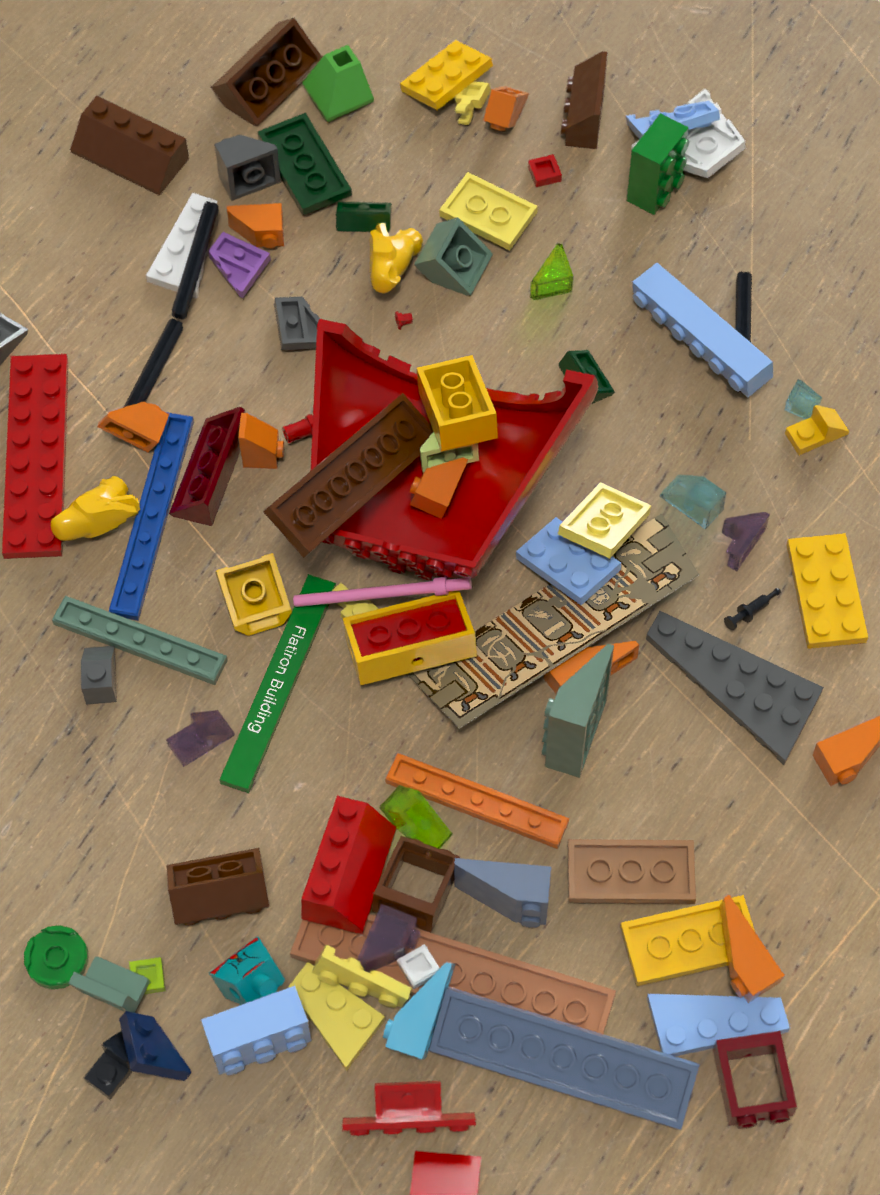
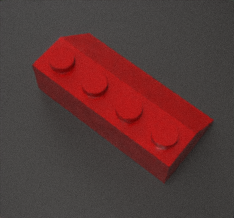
(347, 866)

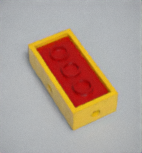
(409, 637)

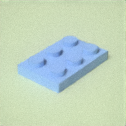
(567, 564)

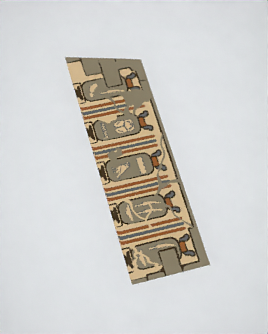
(555, 627)

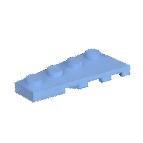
(696, 1021)

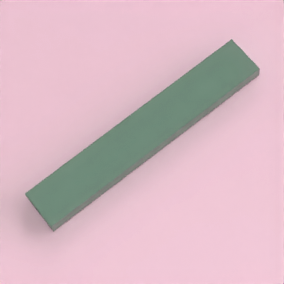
(140, 640)

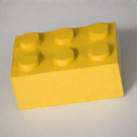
(457, 403)

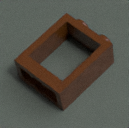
(423, 856)

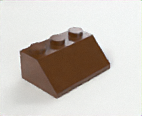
(585, 102)
(217, 887)

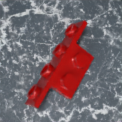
(408, 1106)

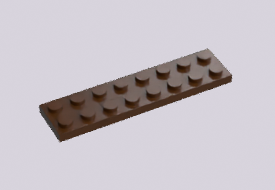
(350, 476)

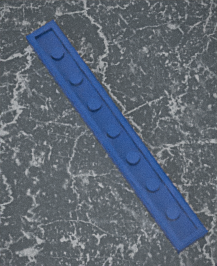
(151, 518)

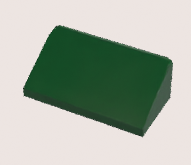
(362, 216)
(583, 362)

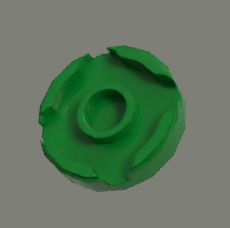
(55, 956)

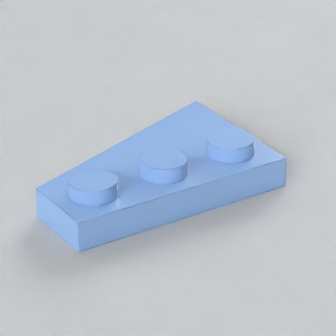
(690, 115)

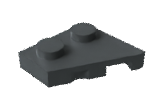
(295, 323)

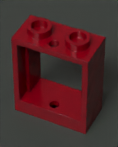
(747, 1047)

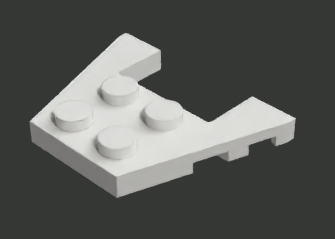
(711, 145)

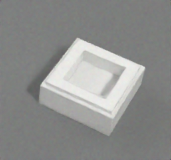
(418, 966)

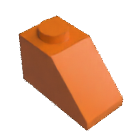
(504, 107)
(258, 223)
(136, 424)
(259, 443)
(437, 486)

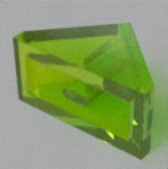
(553, 277)

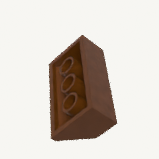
(268, 72)
(129, 145)

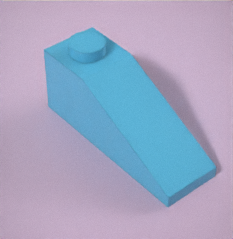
(416, 1021)

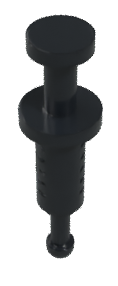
(746, 612)

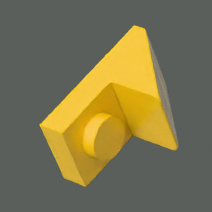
(817, 430)

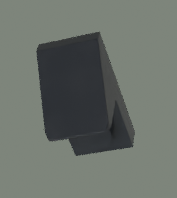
(111, 1068)

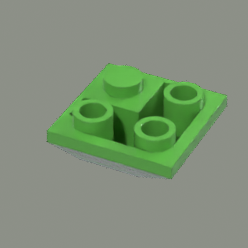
(338, 84)

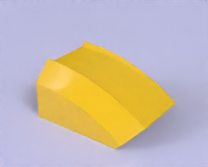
(254, 595)

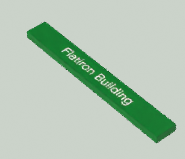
(275, 689)

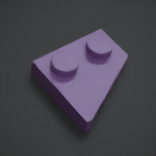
(238, 261)

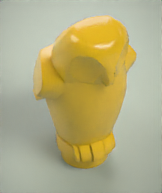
(391, 256)
(96, 511)

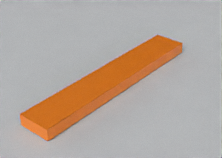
(478, 801)

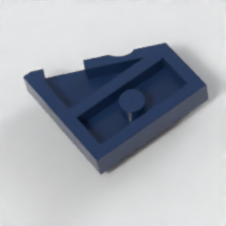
(150, 1048)

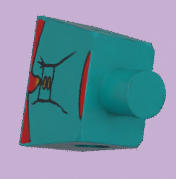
(248, 974)

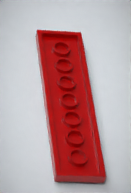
(35, 455)

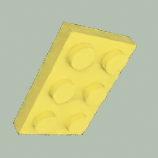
(489, 210)
(604, 520)

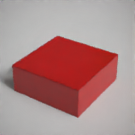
(544, 170)

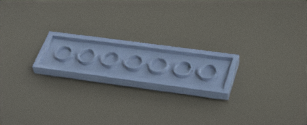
(564, 1057)

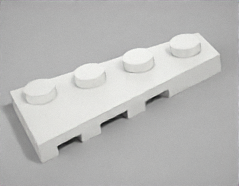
(172, 258)

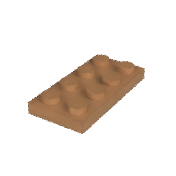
(631, 871)

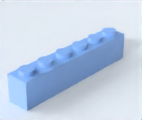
(702, 330)

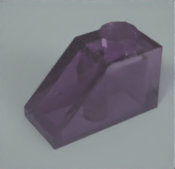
(388, 938)

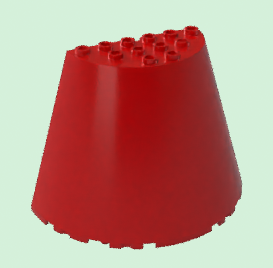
(358, 384)

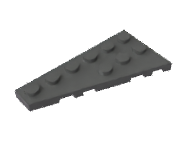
(748, 688)

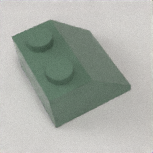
(454, 257)

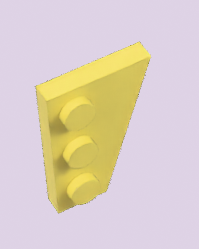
(351, 974)
(338, 1015)

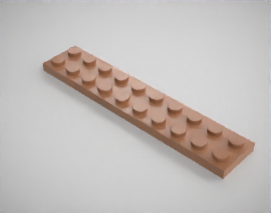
(478, 973)

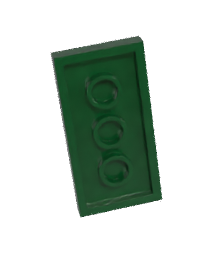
(306, 164)

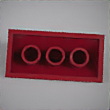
(209, 469)

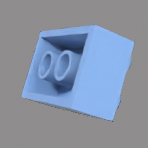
(257, 1031)

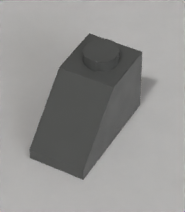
(98, 675)

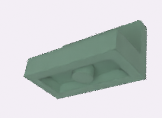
(111, 984)

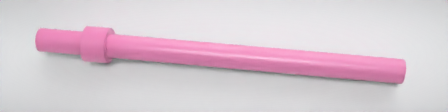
(439, 586)

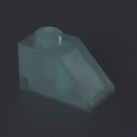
(695, 498)

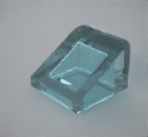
(802, 400)

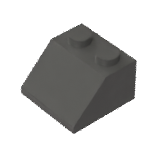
(246, 165)

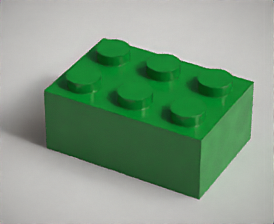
(657, 164)

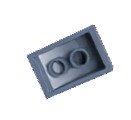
(508, 888)

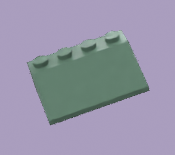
(576, 715)

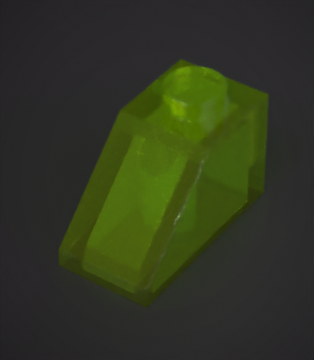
(415, 817)

